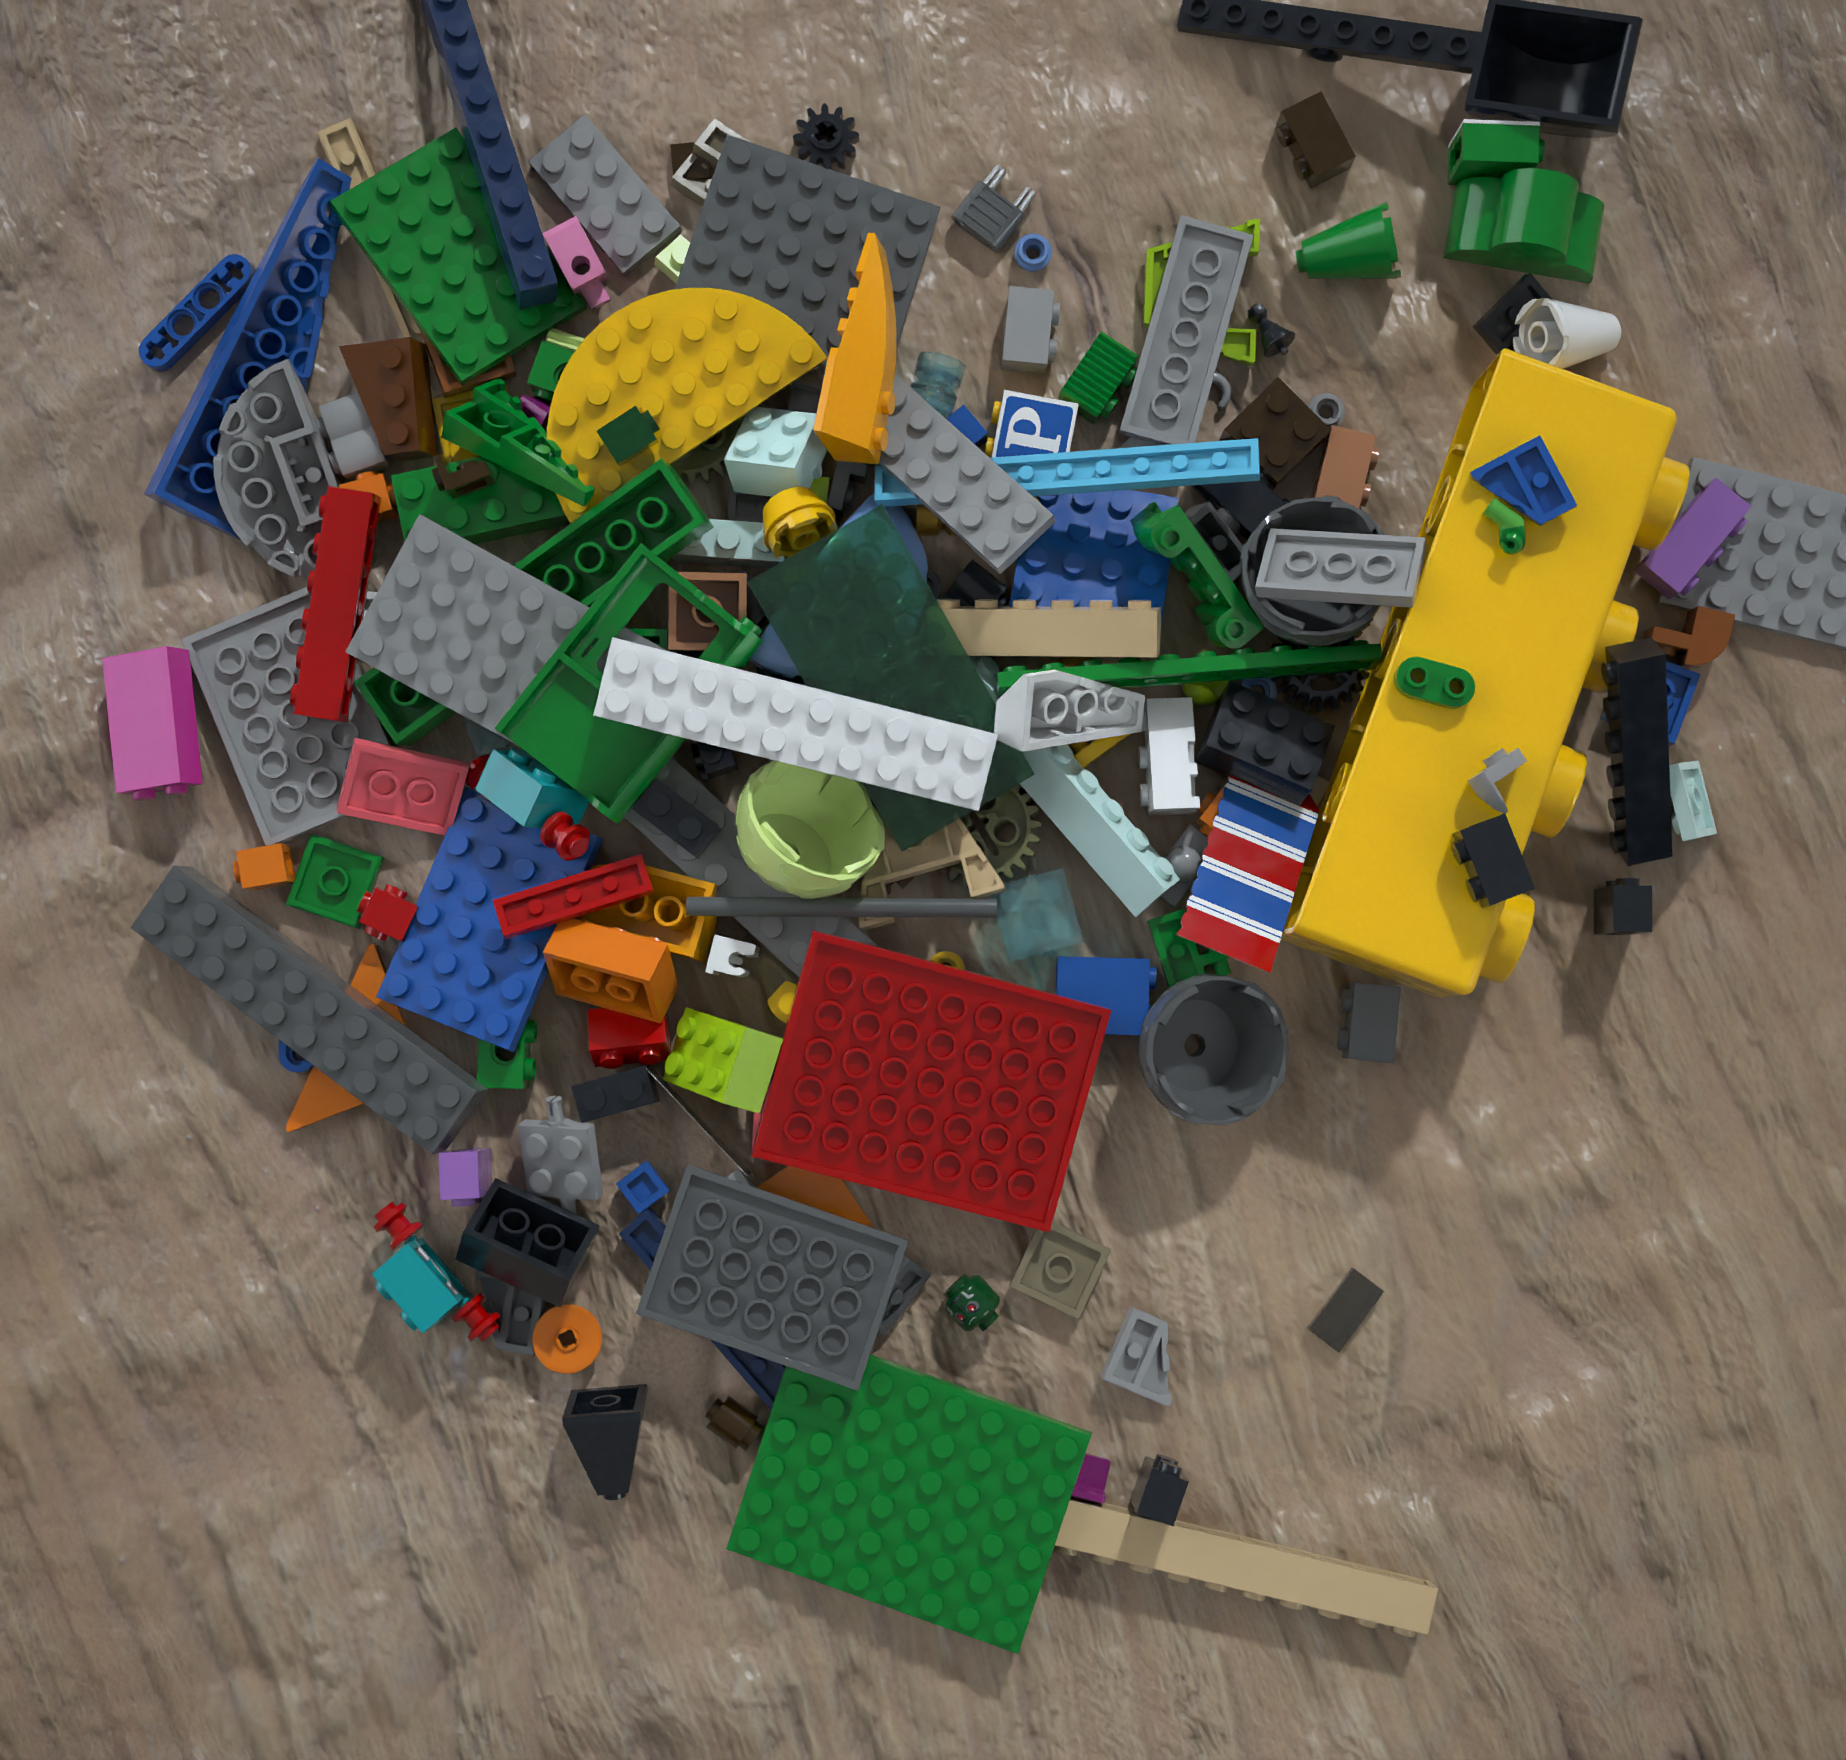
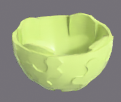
(807, 830)

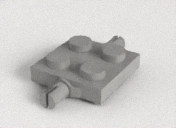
(560, 1157)

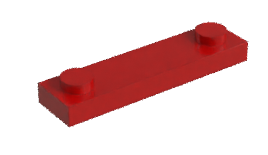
(573, 896)

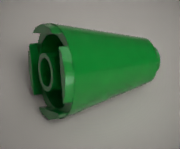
(1352, 249)

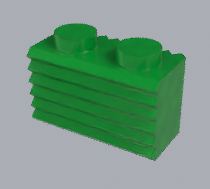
(1099, 378)

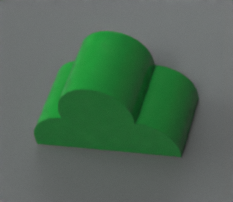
(1526, 224)

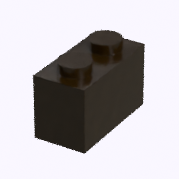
(1314, 140)

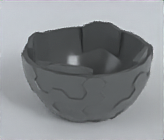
(1303, 620)
(1238, 1053)

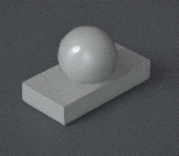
(1185, 858)

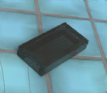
(1345, 1309)

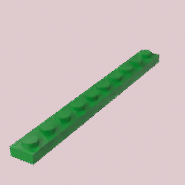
(1209, 667)

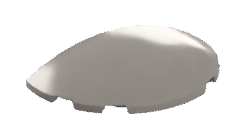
(274, 470)

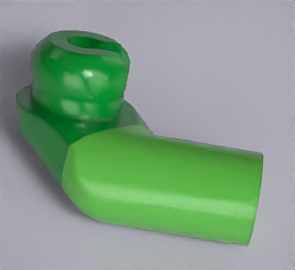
(1510, 524)

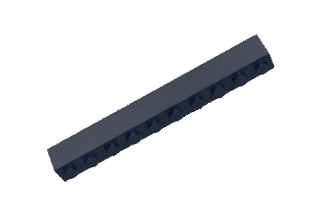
(492, 152)

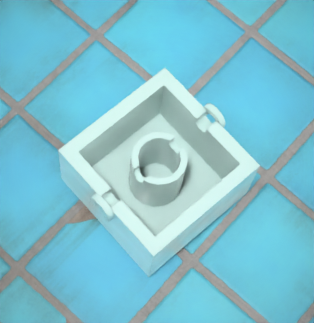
(774, 452)

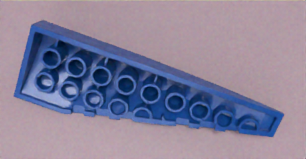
(272, 323)

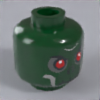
(971, 1303)

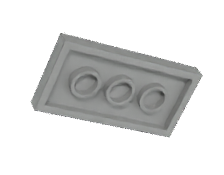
(605, 195)
(1341, 567)

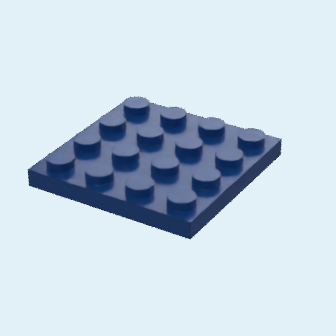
(1093, 552)

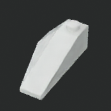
(1064, 709)

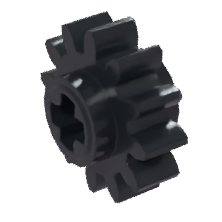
(832, 127)

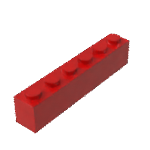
(336, 603)

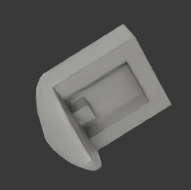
(1497, 766)

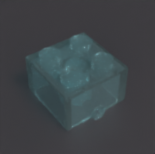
(1038, 915)

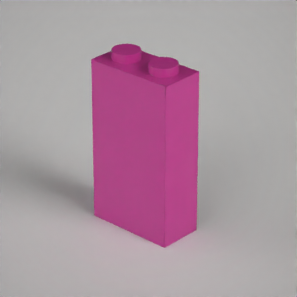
(152, 722)

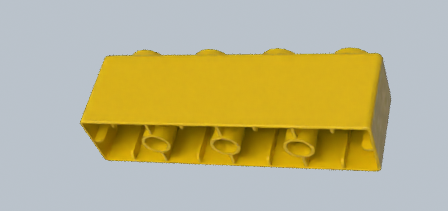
(1531, 635)

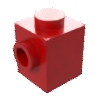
(386, 912)

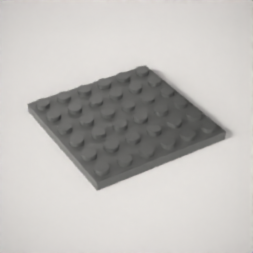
(796, 238)

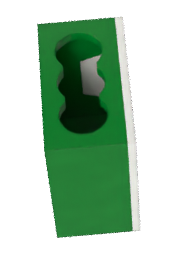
(1493, 148)

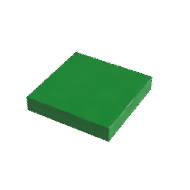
(334, 880)

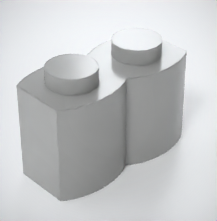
(352, 437)

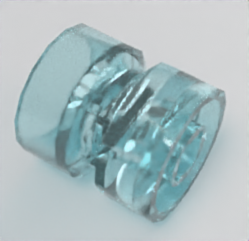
(940, 373)

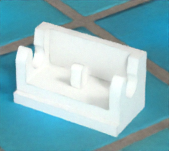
(725, 953)

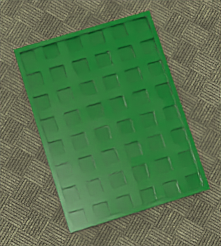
(912, 1496)

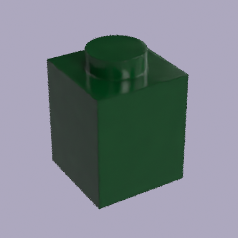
(629, 435)

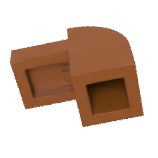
(1702, 640)

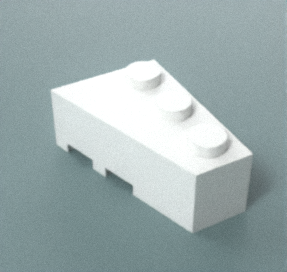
(1168, 757)

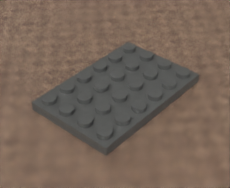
(772, 1277)

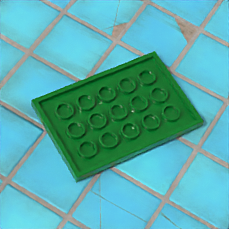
(441, 258)

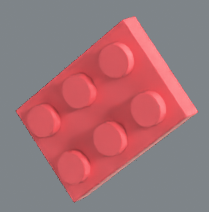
(402, 787)

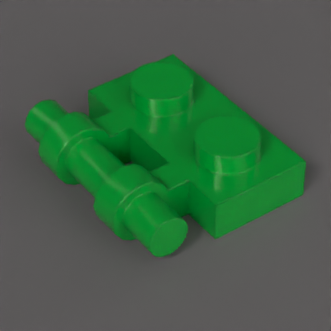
(1179, 955)

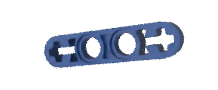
(191, 307)

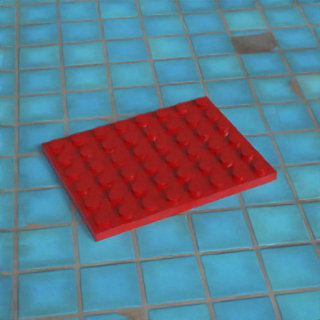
(930, 1081)

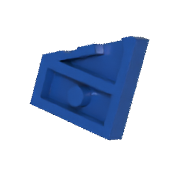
(1527, 482)

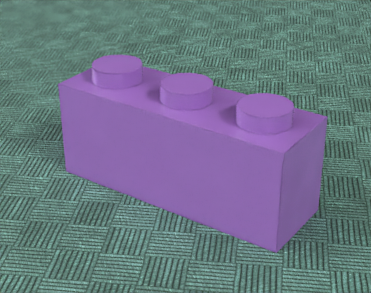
(1694, 539)

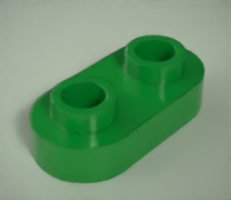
(1435, 683)

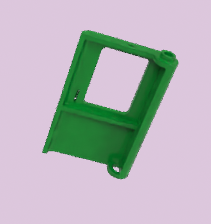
(554, 714)

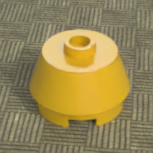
(795, 521)

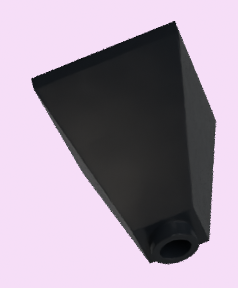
(606, 1433)

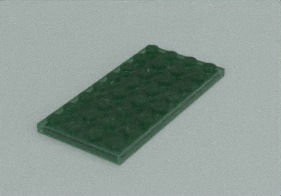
(873, 631)

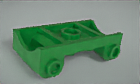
(1224, 612)

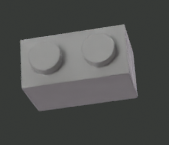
(1028, 329)

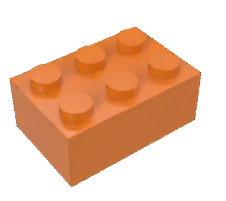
(611, 968)

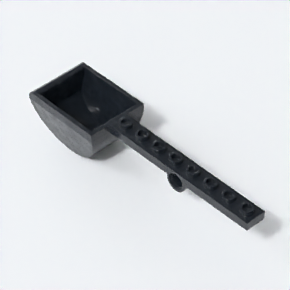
(1525, 65)

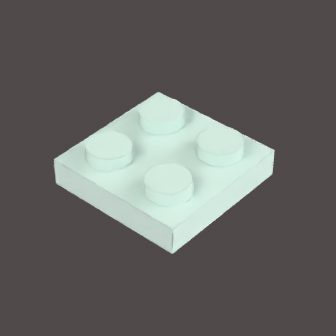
(1690, 801)

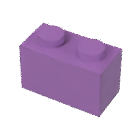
(465, 1175)

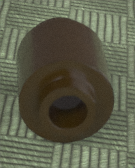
(733, 1423)

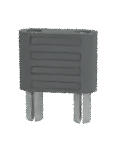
(988, 214)

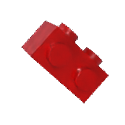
(626, 1039)

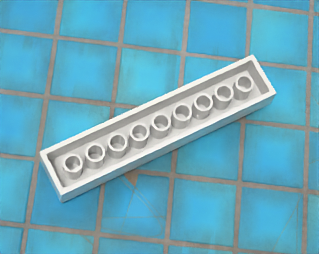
(794, 724)

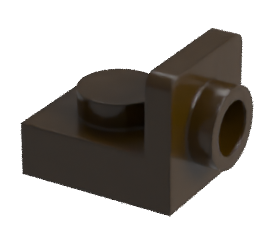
(467, 479)

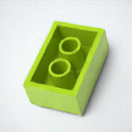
(722, 1060)

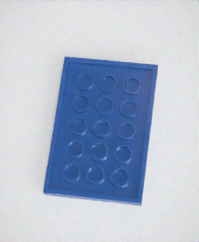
(454, 952)

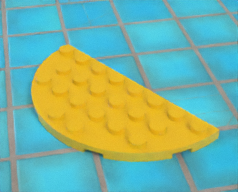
(685, 358)

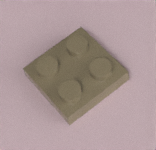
(1060, 1268)

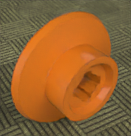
(575, 1355)

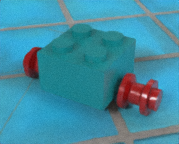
(533, 798)
(423, 1282)

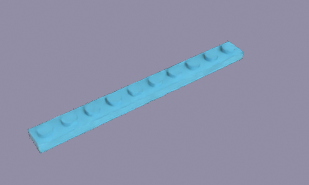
(1112, 469)

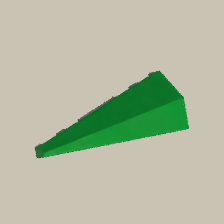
(503, 434)

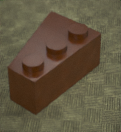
(396, 394)

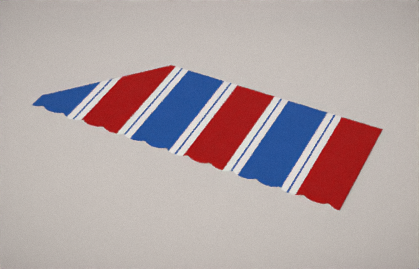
(1249, 874)

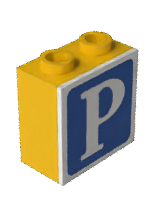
(1031, 425)

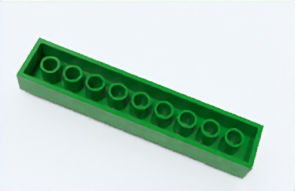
(576, 561)

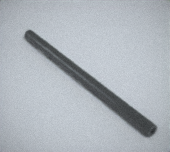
(841, 907)

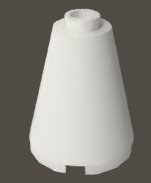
(1564, 332)

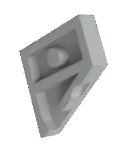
(1140, 1357)

